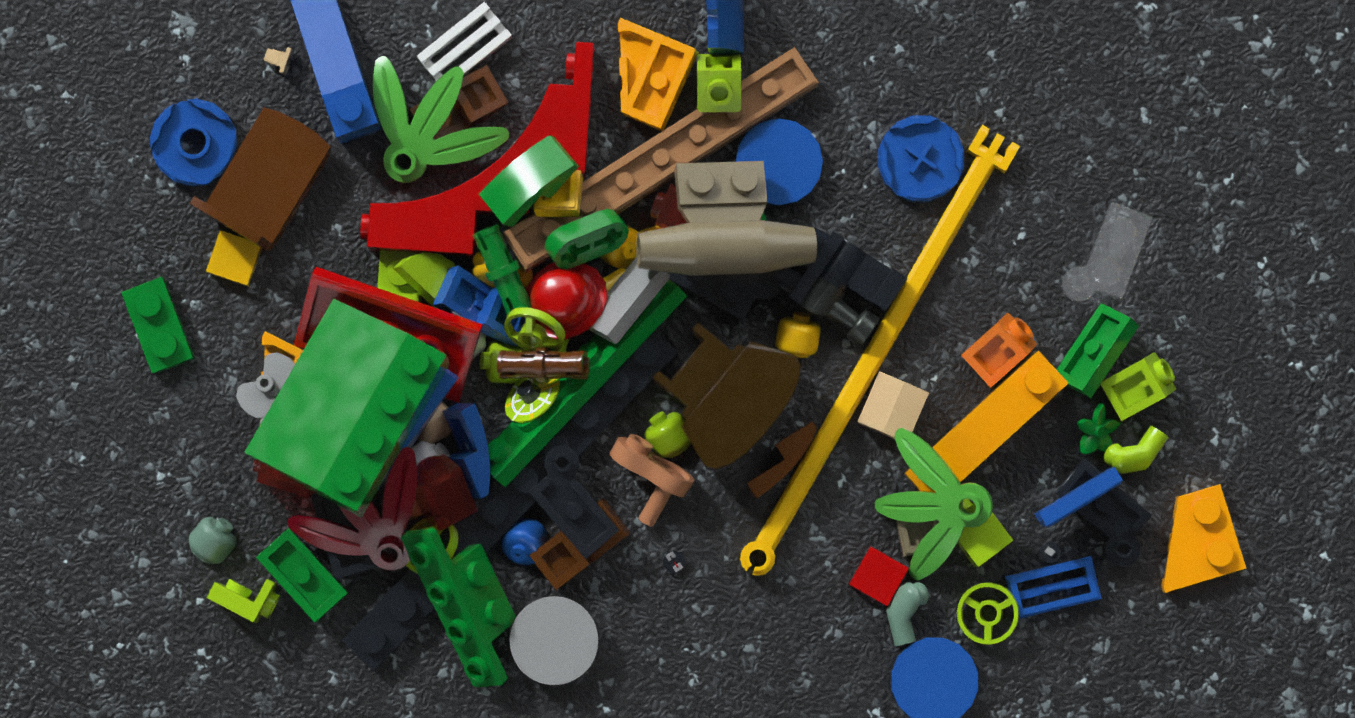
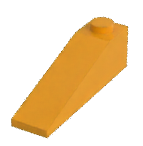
(997, 417)

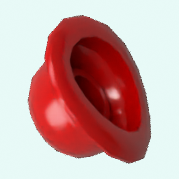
(570, 296)

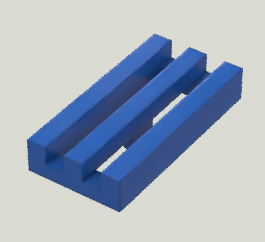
(1078, 497)
(1089, 578)

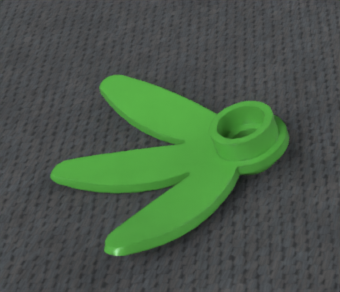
(417, 139)
(944, 505)

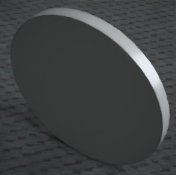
(554, 640)

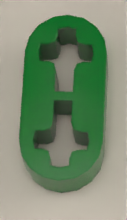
(586, 238)

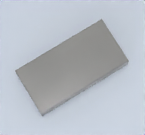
(628, 300)

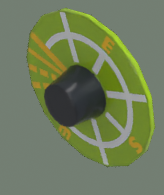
(530, 399)

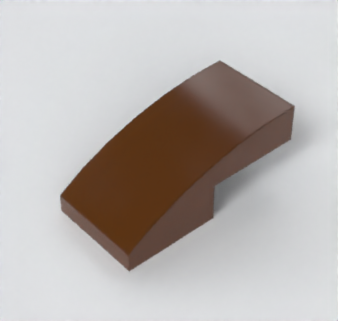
(477, 100)
(790, 451)
(562, 561)

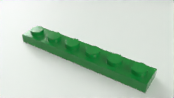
(523, 441)

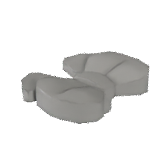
(258, 396)

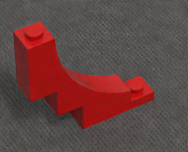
(449, 219)

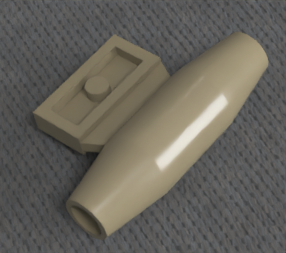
(724, 226)

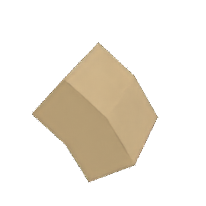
(892, 405)

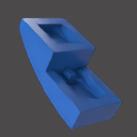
(476, 301)
(473, 447)

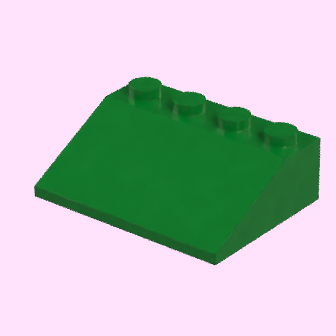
(348, 406)

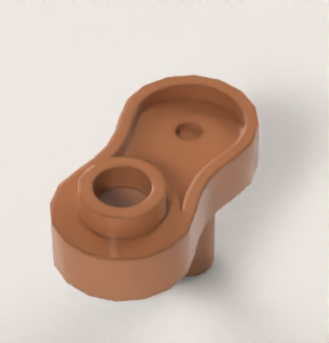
(636, 455)

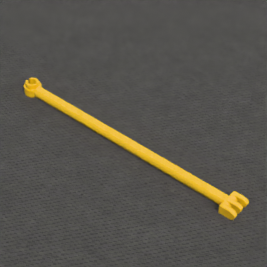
(879, 346)

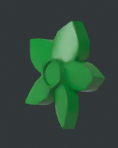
(1096, 431)

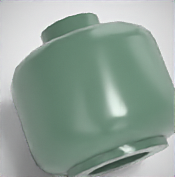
(212, 540)

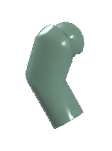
(902, 608)

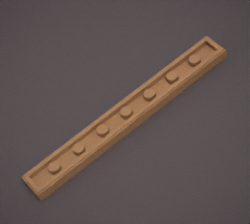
(683, 142)

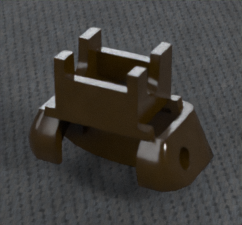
(730, 395)

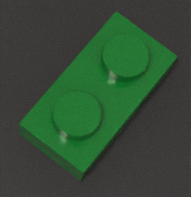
(158, 325)
(1096, 349)
(302, 575)

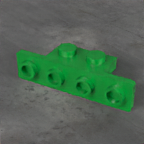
(466, 601)

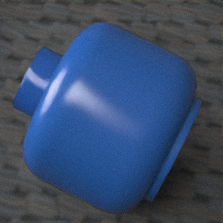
(523, 540)

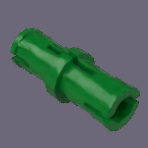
(502, 268)

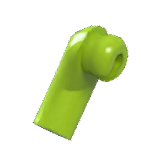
(1136, 457)

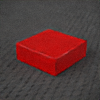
(878, 576)

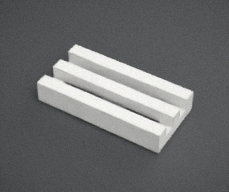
(492, 23)

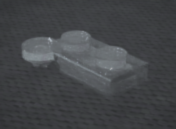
(1111, 256)

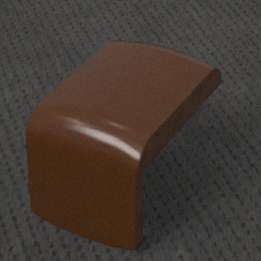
(267, 178)

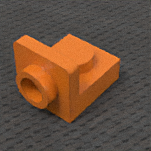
(1000, 349)

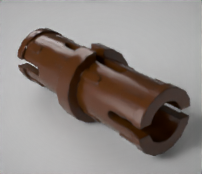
(543, 364)

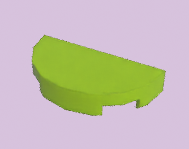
(424, 273)

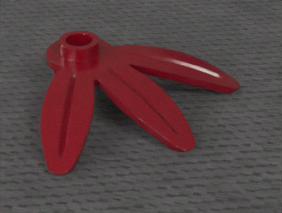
(373, 530)

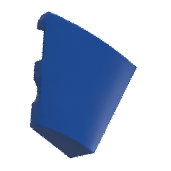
(725, 26)

